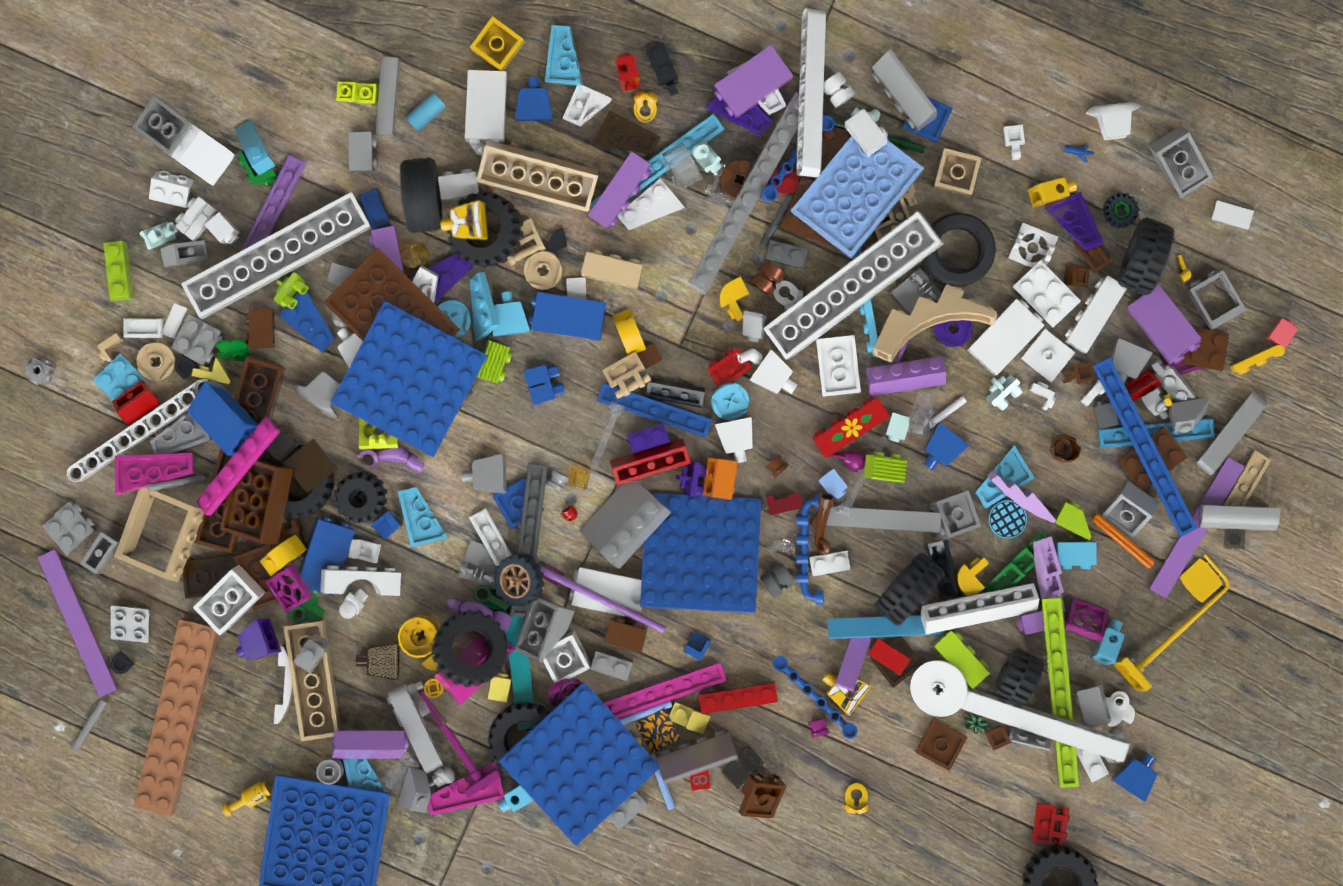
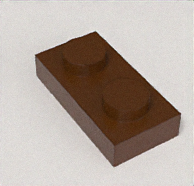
(1093, 257)

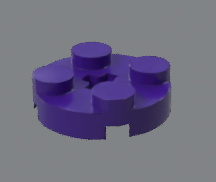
(956, 339)

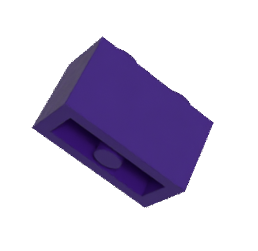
(648, 438)

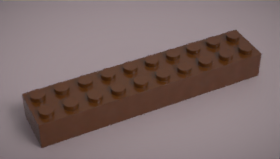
(258, 396)

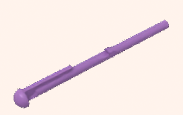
(602, 599)

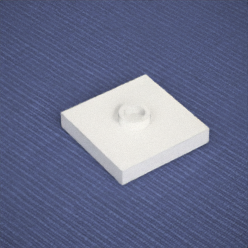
(1047, 355)

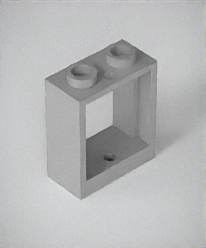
(1238, 305)

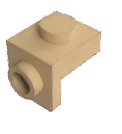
(109, 342)

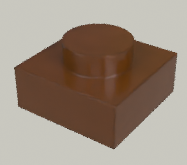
(997, 737)

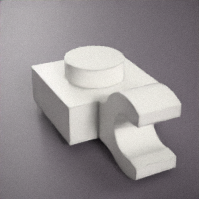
(1014, 137)

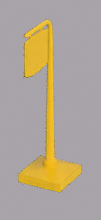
(1201, 583)

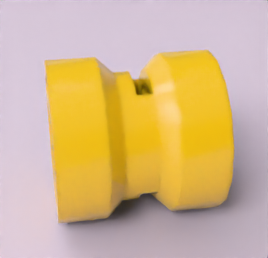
(433, 688)

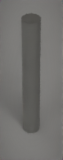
(777, 220)

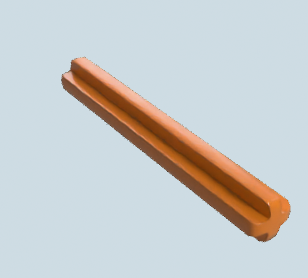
(1123, 541)

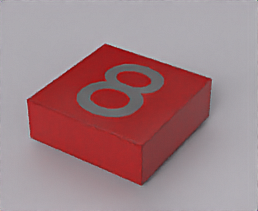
(700, 780)

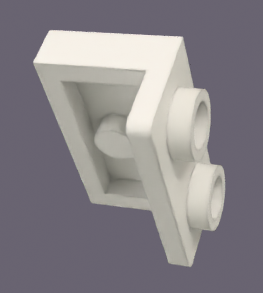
(170, 188)

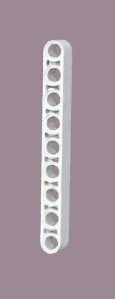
(811, 92)
(131, 433)
(1046, 725)

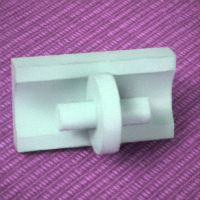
(706, 157)
(159, 234)
(1001, 389)

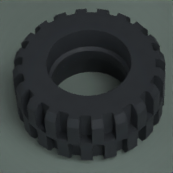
(507, 239)
(1146, 256)
(313, 501)
(909, 589)
(487, 630)
(505, 720)
(1056, 857)

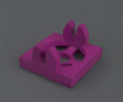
(286, 603)
(1092, 611)

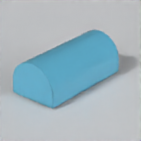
(425, 112)

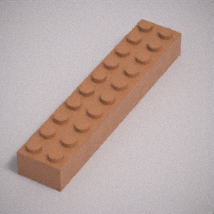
(176, 717)

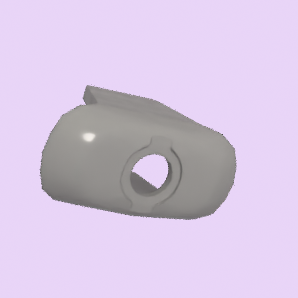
(320, 393)

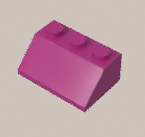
(472, 655)

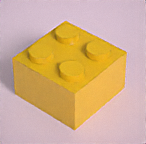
(497, 44)

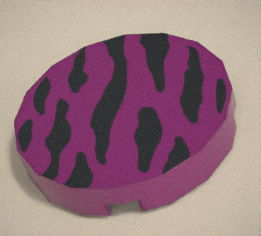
(561, 690)

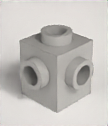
(46, 373)

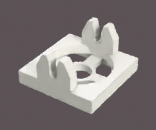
(1023, 231)

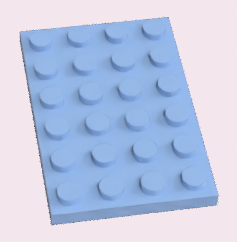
(856, 194)

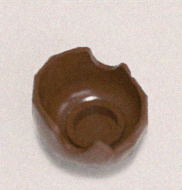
(1065, 448)

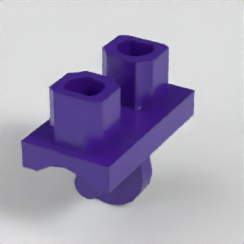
(689, 479)

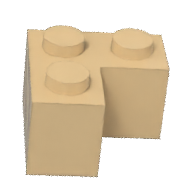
(896, 217)

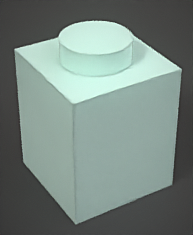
(897, 427)

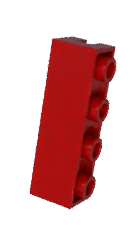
(627, 72)

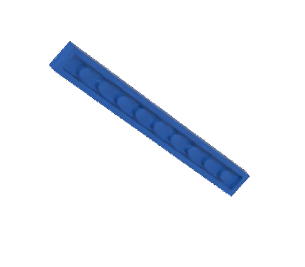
(1144, 447)

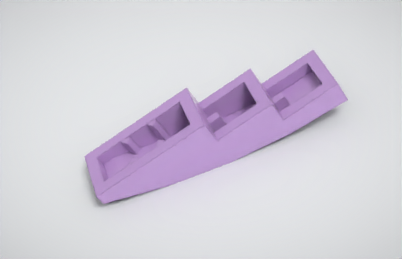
(1024, 499)
(1047, 569)

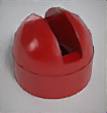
(569, 513)

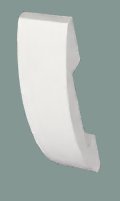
(282, 708)

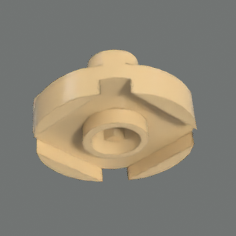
(537, 261)
(145, 362)

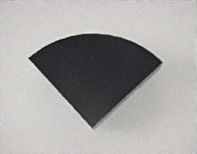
(557, 240)

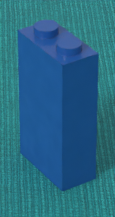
(567, 316)
(221, 417)
(326, 547)

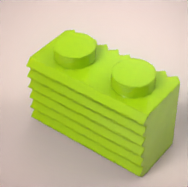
(494, 365)
(885, 468)

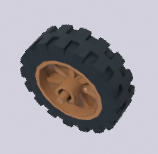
(534, 578)

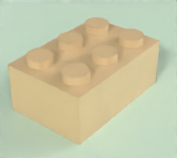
(612, 269)

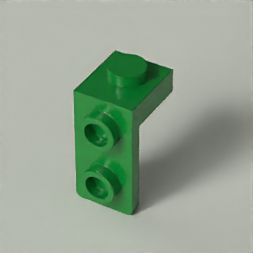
(265, 178)

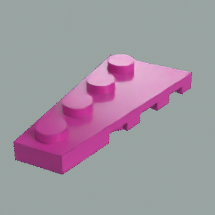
(139, 470)
(453, 796)

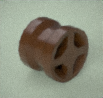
(777, 466)

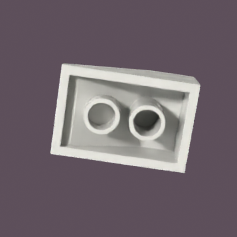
(203, 155)

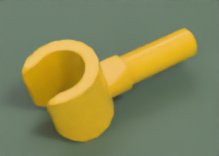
(1185, 275)

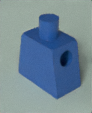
(533, 103)
(943, 447)
(1137, 776)

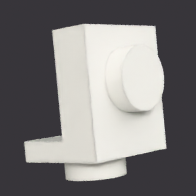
(1042, 390)
(364, 550)

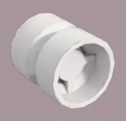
(838, 90)

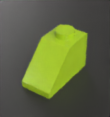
(1073, 519)

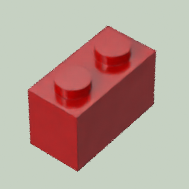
(136, 402)

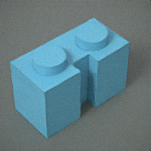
(1076, 554)

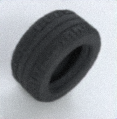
(420, 195)
(986, 247)

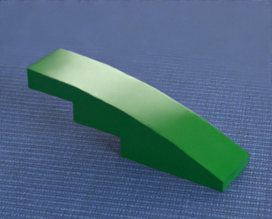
(1015, 568)

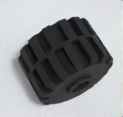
(352, 506)
(1019, 676)

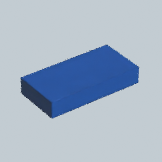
(374, 209)

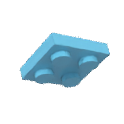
(118, 377)

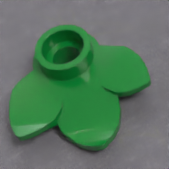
(236, 349)
(309, 609)

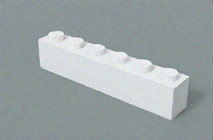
(979, 608)

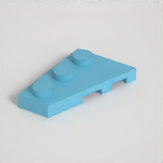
(562, 58)
(483, 309)
(1010, 468)
(418, 519)
(362, 775)

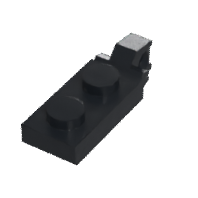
(663, 68)

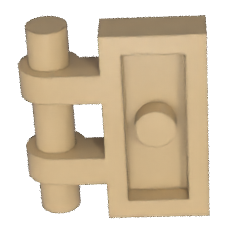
(622, 371)

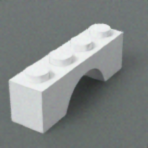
(336, 581)

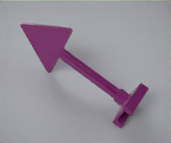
(479, 778)

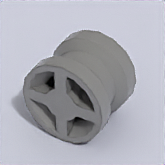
(557, 481)

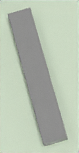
(888, 520)

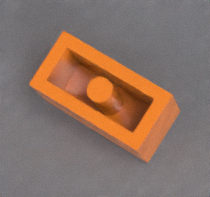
(720, 478)

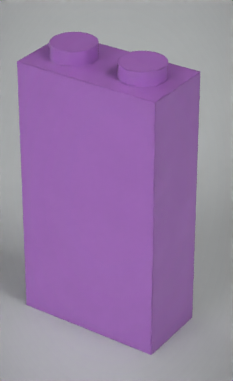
(752, 82)
(1165, 325)
(369, 744)

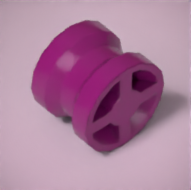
(818, 727)

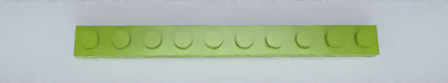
(1060, 686)

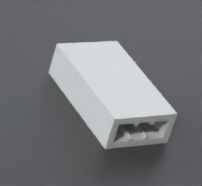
(486, 106)
(1007, 336)
(613, 586)

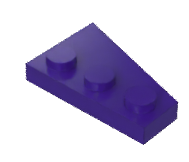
(753, 120)
(1076, 220)
(450, 272)

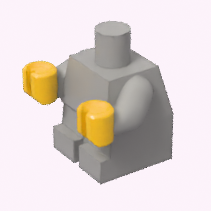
(1156, 403)

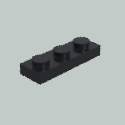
(675, 392)
(941, 555)

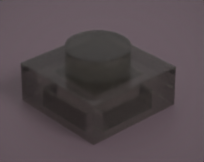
(1234, 539)

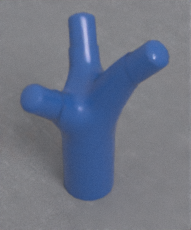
(1079, 151)

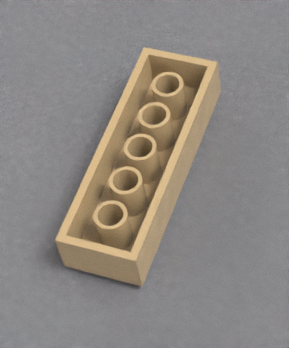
(537, 175)
(312, 692)

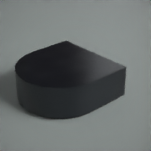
(184, 366)
(121, 663)

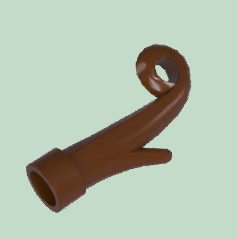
(825, 504)

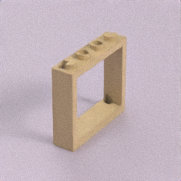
(135, 526)

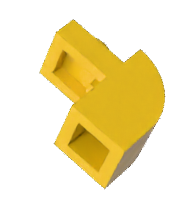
(730, 294)
(629, 332)
(283, 554)
(966, 577)

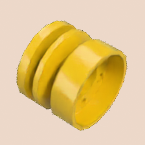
(410, 639)

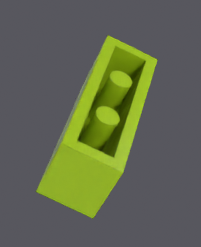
(118, 271)
(962, 657)

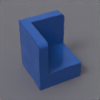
(386, 525)
(697, 645)

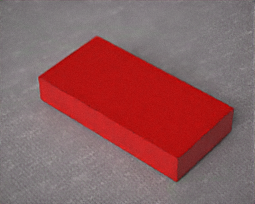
(1142, 385)
(888, 656)

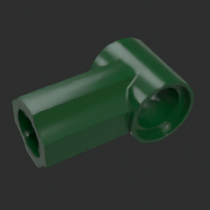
(491, 600)

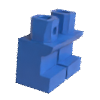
(543, 392)

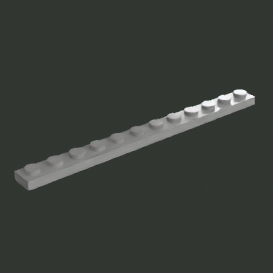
(746, 198)

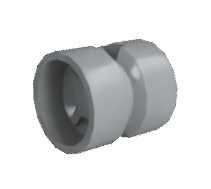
(330, 770)

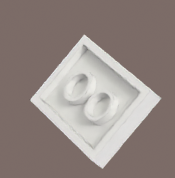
(1046, 293)
(838, 365)

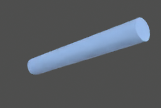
(644, 713)
(664, 788)

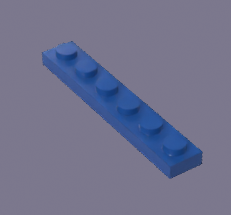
(657, 411)

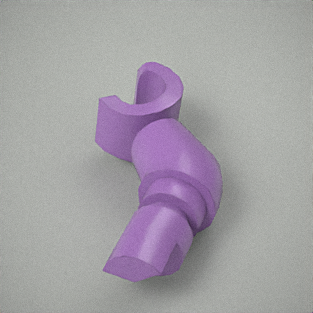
(393, 454)
(461, 606)

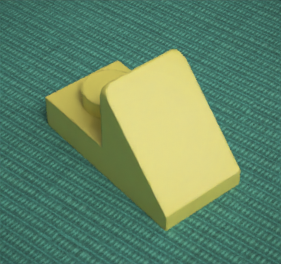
(218, 373)
(689, 717)

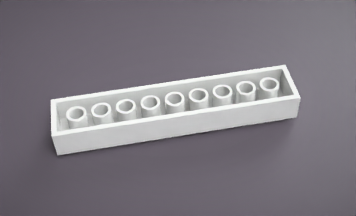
(276, 255)
(853, 285)

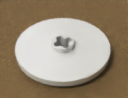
(949, 679)

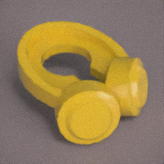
(639, 98)
(849, 805)

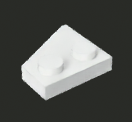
(584, 105)

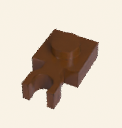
(1083, 373)

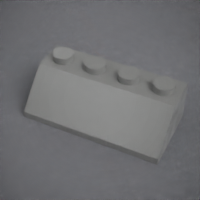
(904, 91)

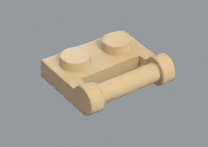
(529, 233)

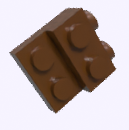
(761, 795)

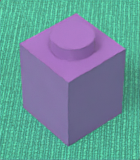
(1031, 622)

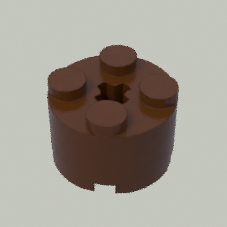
(730, 174)

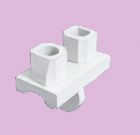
(353, 604)

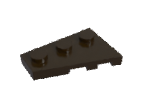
(625, 135)

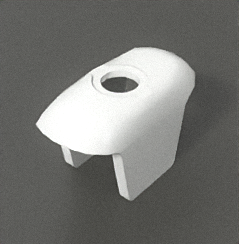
(1114, 119)

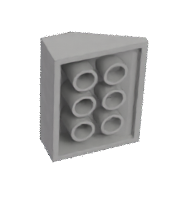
(624, 522)
(696, 756)

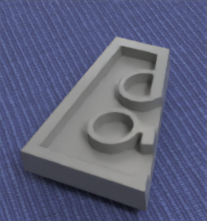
(179, 436)

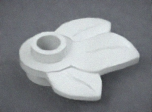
(1120, 711)

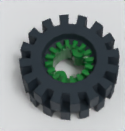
(1131, 210)

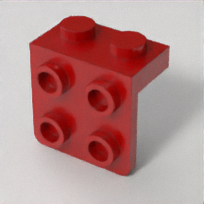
(728, 368)

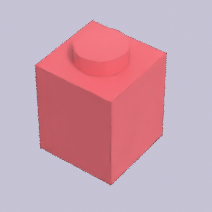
(1282, 332)

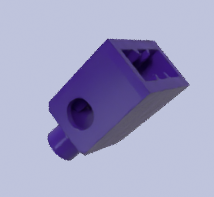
(258, 640)

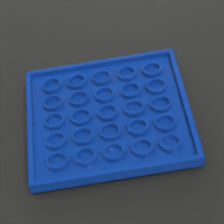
(409, 378)
(703, 555)
(579, 763)
(323, 834)

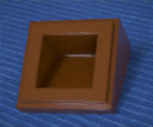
(1076, 276)

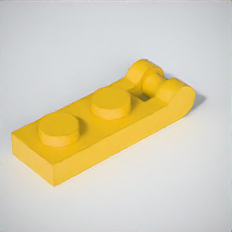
(1258, 359)

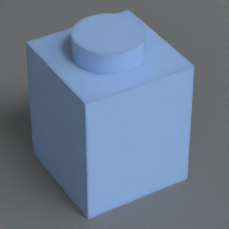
(833, 484)

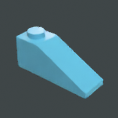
(254, 147)

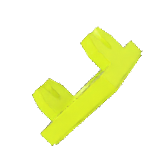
(372, 443)

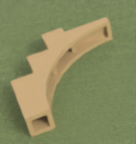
(926, 313)

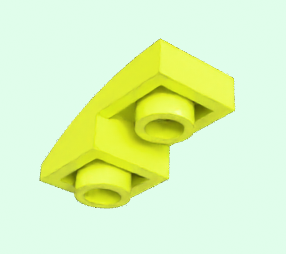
(357, 92)

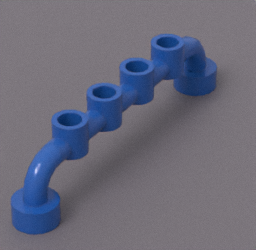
(770, 192)
(803, 557)
(849, 730)

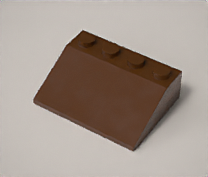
(258, 503)

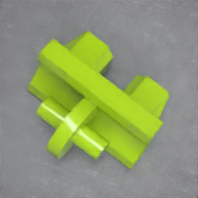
(288, 289)

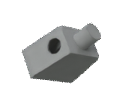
(1129, 359)
(488, 474)
(312, 653)

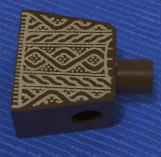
(382, 661)

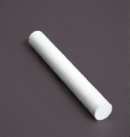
(947, 411)

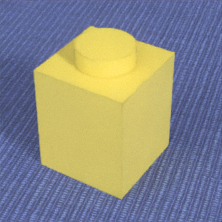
(500, 687)

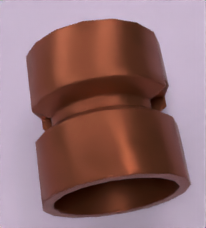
(768, 278)

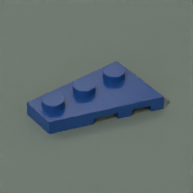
(308, 322)

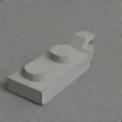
(1173, 382)

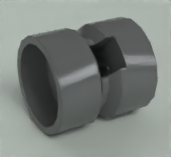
(777, 580)

